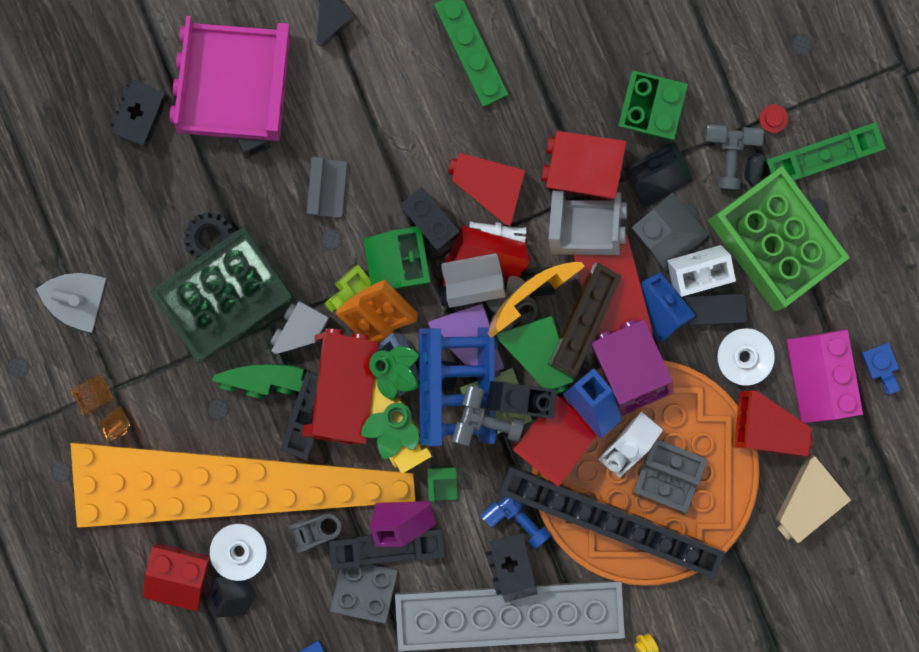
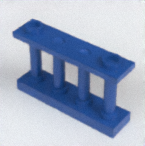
(431, 376)

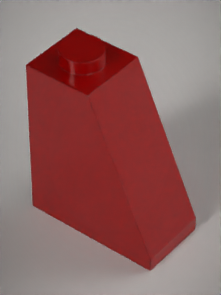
(489, 184)
(476, 243)
(769, 427)

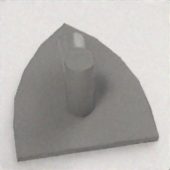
(74, 298)

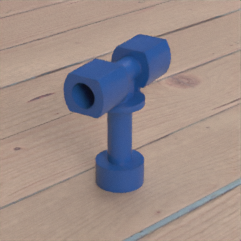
(511, 508)

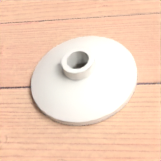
(760, 356)
(224, 557)

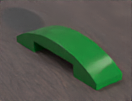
(830, 152)

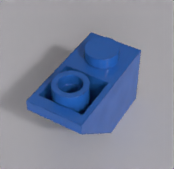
(594, 403)

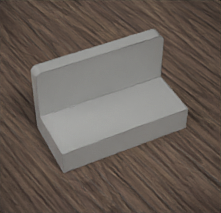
(473, 280)

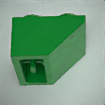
(652, 106)
(398, 258)

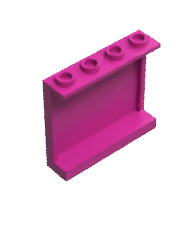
(231, 81)

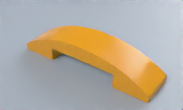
(556, 276)

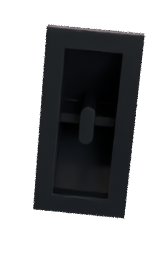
(332, 20)

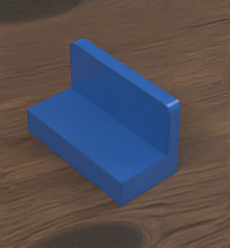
(664, 306)

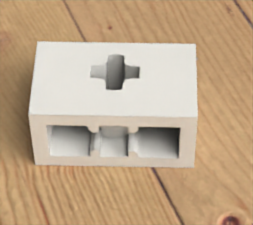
(701, 270)

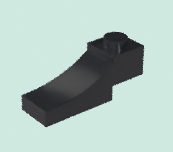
(301, 415)

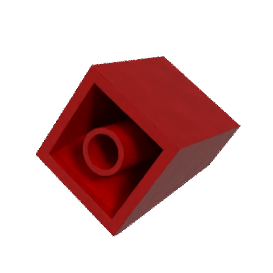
(584, 165)
(555, 443)

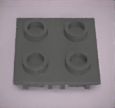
(364, 592)

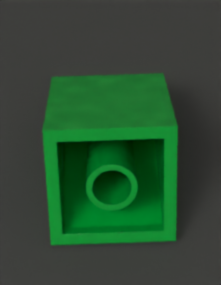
(533, 347)

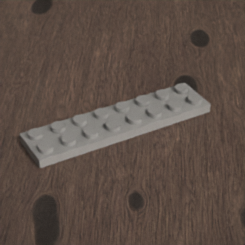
(483, 618)

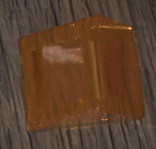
(91, 394)

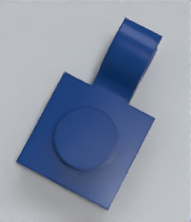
(881, 363)

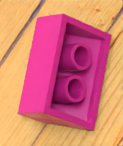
(824, 376)

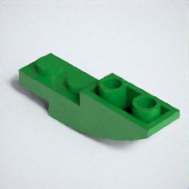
(261, 377)

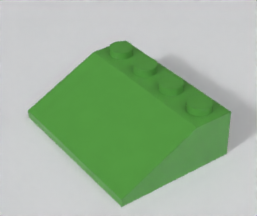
(778, 239)

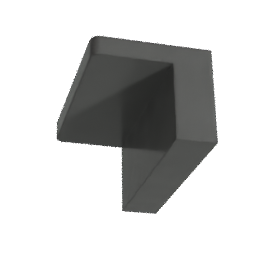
(326, 187)

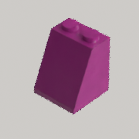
(632, 366)

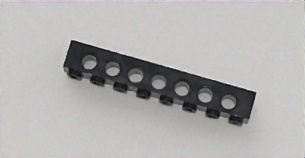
(611, 521)

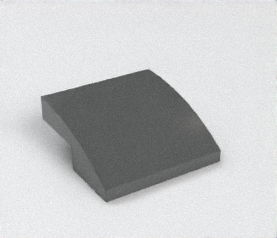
(669, 476)

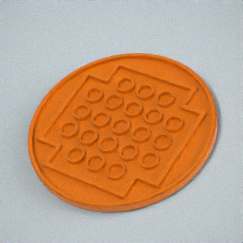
(696, 419)

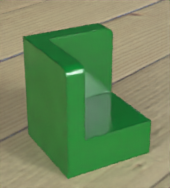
(442, 483)

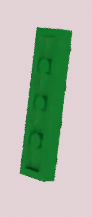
(471, 51)

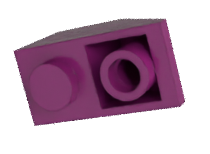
(400, 522)

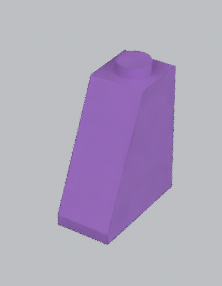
(465, 324)

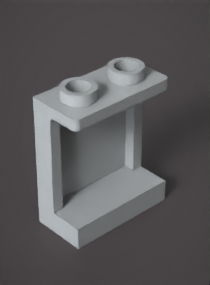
(586, 226)

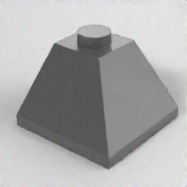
(668, 231)

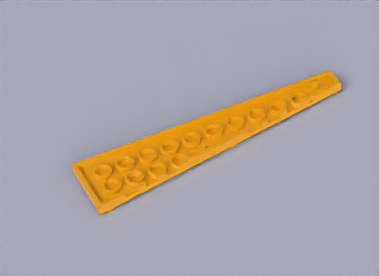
(162, 485)

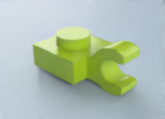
(349, 285)

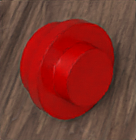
(773, 118)

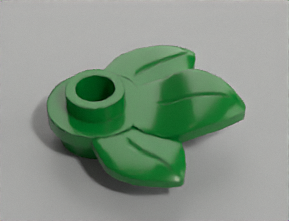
(397, 371)
(389, 433)

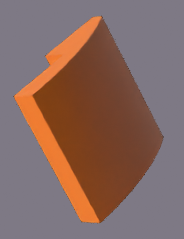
(377, 312)

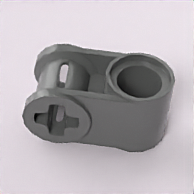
(310, 531)

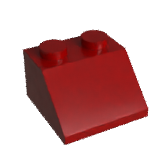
(176, 576)

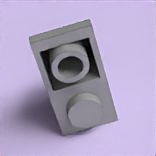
(300, 329)

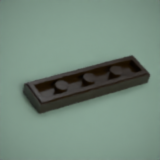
(584, 320)

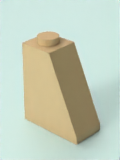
(810, 501)

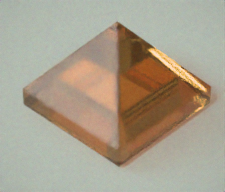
(115, 424)

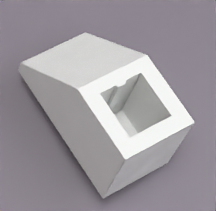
(630, 444)

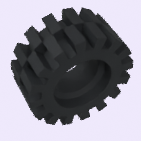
(198, 224)

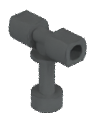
(732, 142)
(474, 418)

